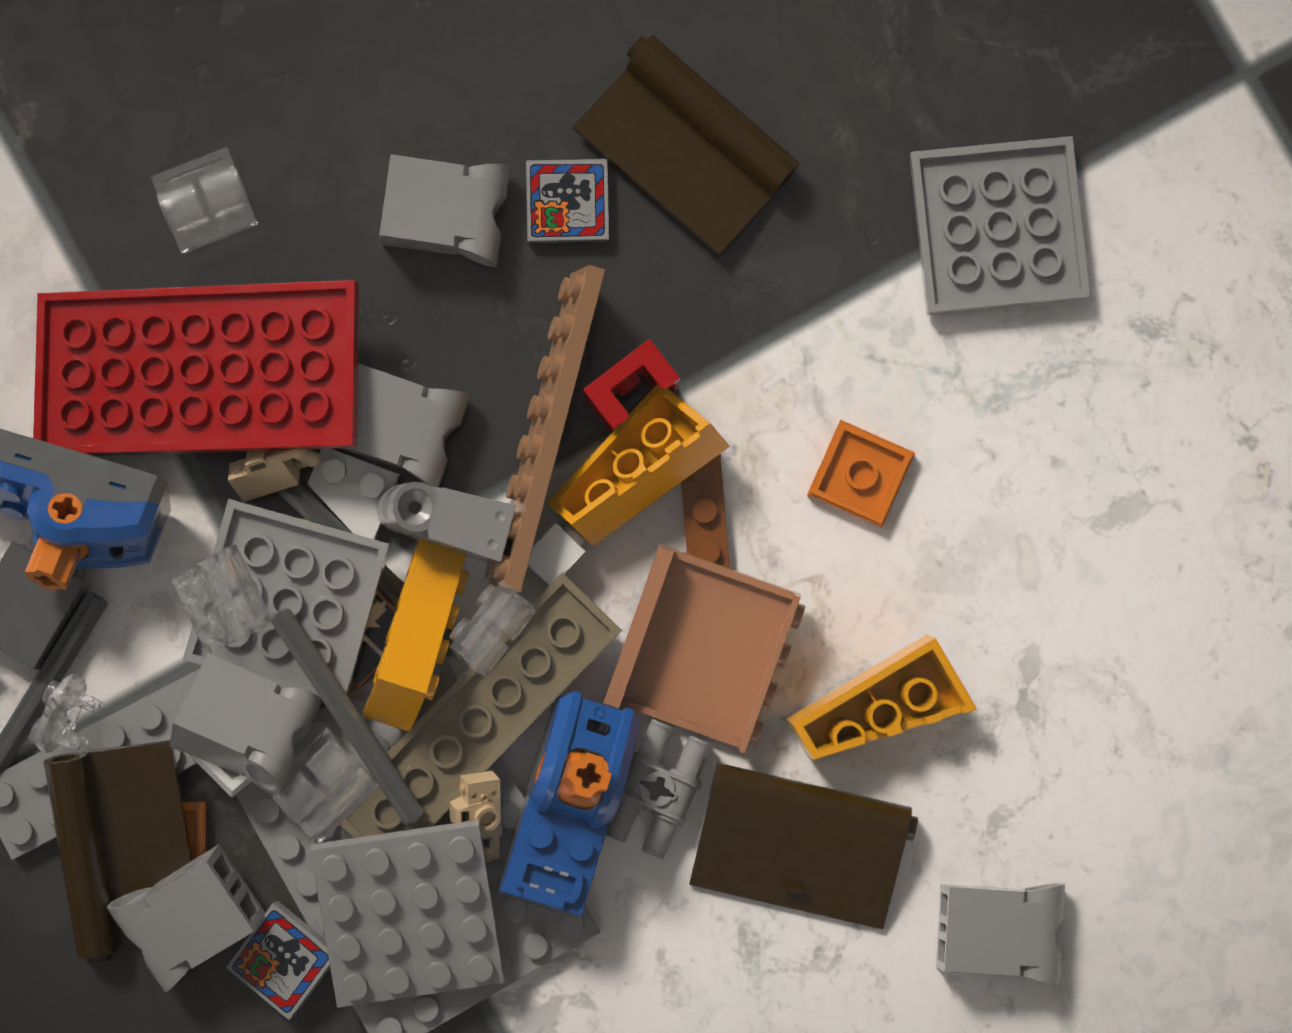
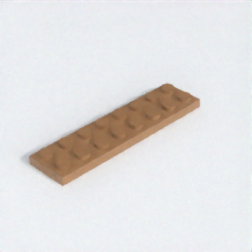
(548, 419)

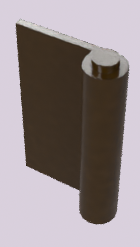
(686, 145)
(115, 833)
(801, 845)

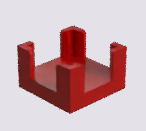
(623, 378)

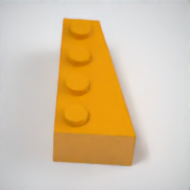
(637, 465)
(416, 635)
(891, 697)

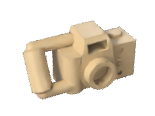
(269, 471)
(482, 802)

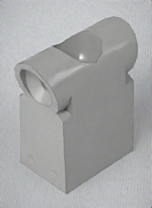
(444, 207)
(406, 423)
(447, 518)
(243, 722)
(188, 916)
(1001, 931)

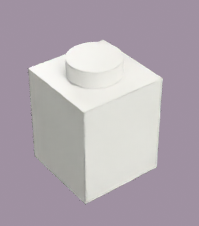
(556, 553)

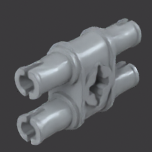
(680, 781)

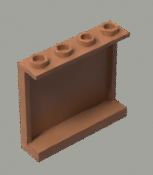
(705, 648)

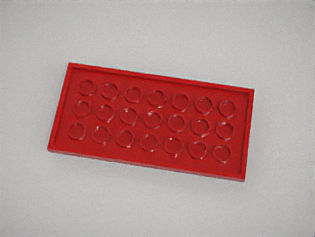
(198, 368)

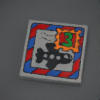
(567, 201)
(282, 960)

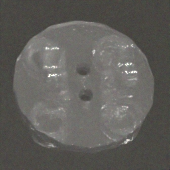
(63, 706)

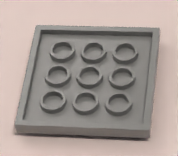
(999, 225)
(317, 574)
(407, 913)

